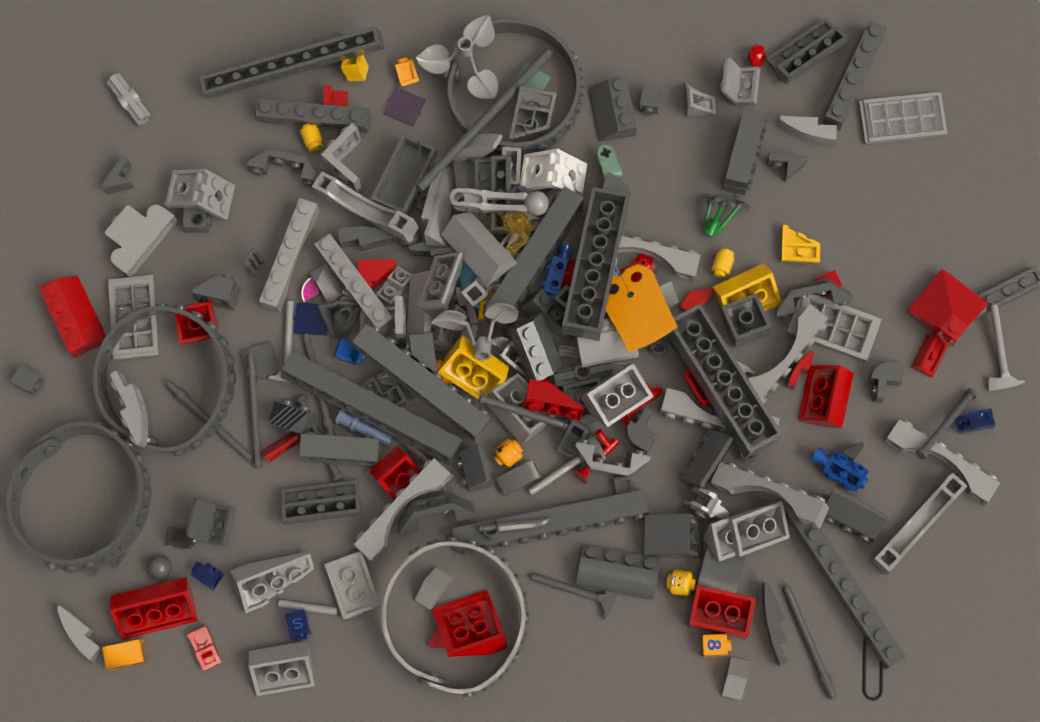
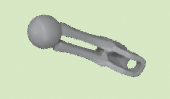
(476, 201)

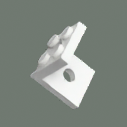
(553, 171)

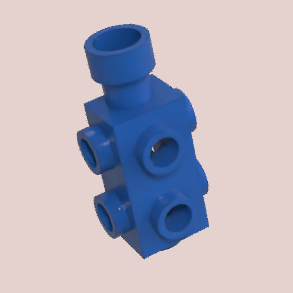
(556, 270)
(842, 469)

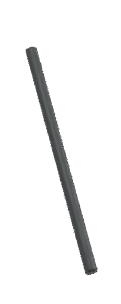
(483, 120)

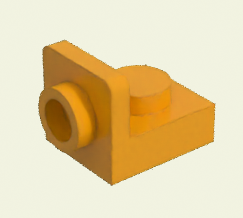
(406, 71)

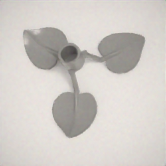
(478, 32)
(484, 345)

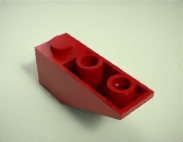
(547, 398)

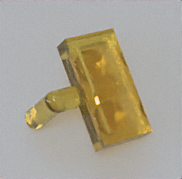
(517, 224)

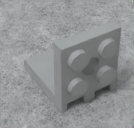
(337, 151)
(200, 192)
(398, 313)

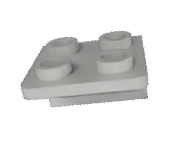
(740, 84)

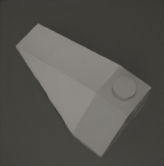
(264, 579)

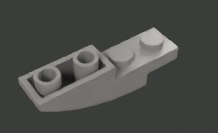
(134, 415)

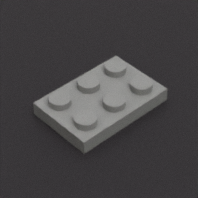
(352, 585)

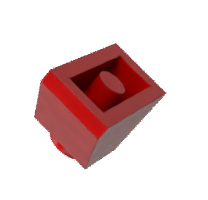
(376, 271)

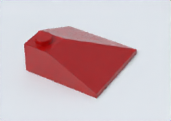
(947, 307)
(470, 626)

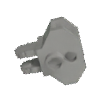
(706, 505)

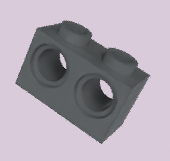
(191, 215)

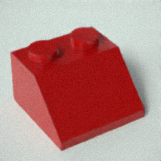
(394, 472)

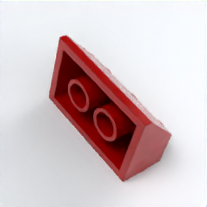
(826, 396)
(722, 612)

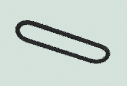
(864, 675)

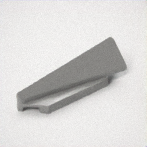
(438, 208)

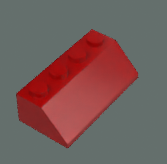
(73, 314)
(153, 608)

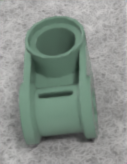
(608, 164)

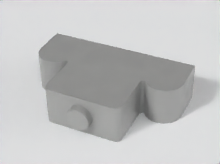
(137, 236)

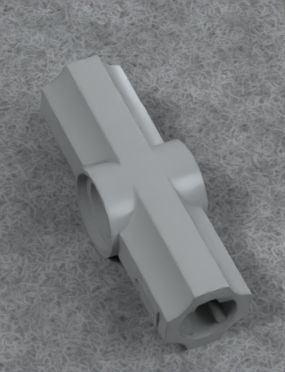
(129, 99)

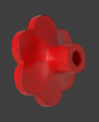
(757, 56)
(642, 258)

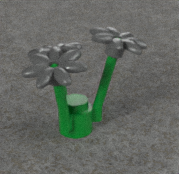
(711, 225)

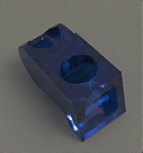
(975, 421)

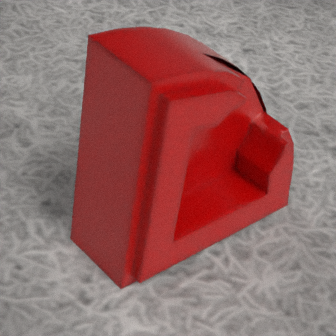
(436, 640)

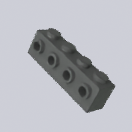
(338, 449)

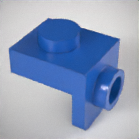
(346, 352)

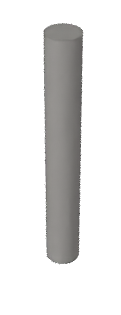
(308, 607)

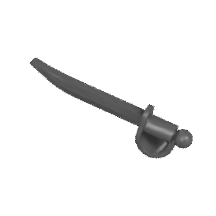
(510, 526)

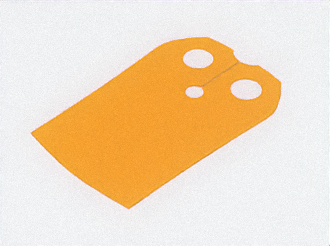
(641, 317)

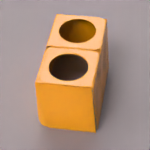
(124, 654)

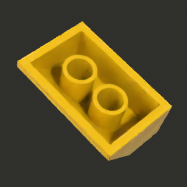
(756, 280)
(471, 373)

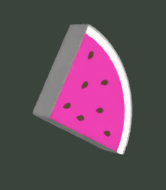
(309, 290)

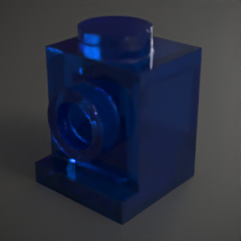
(207, 575)

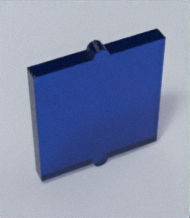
(309, 320)

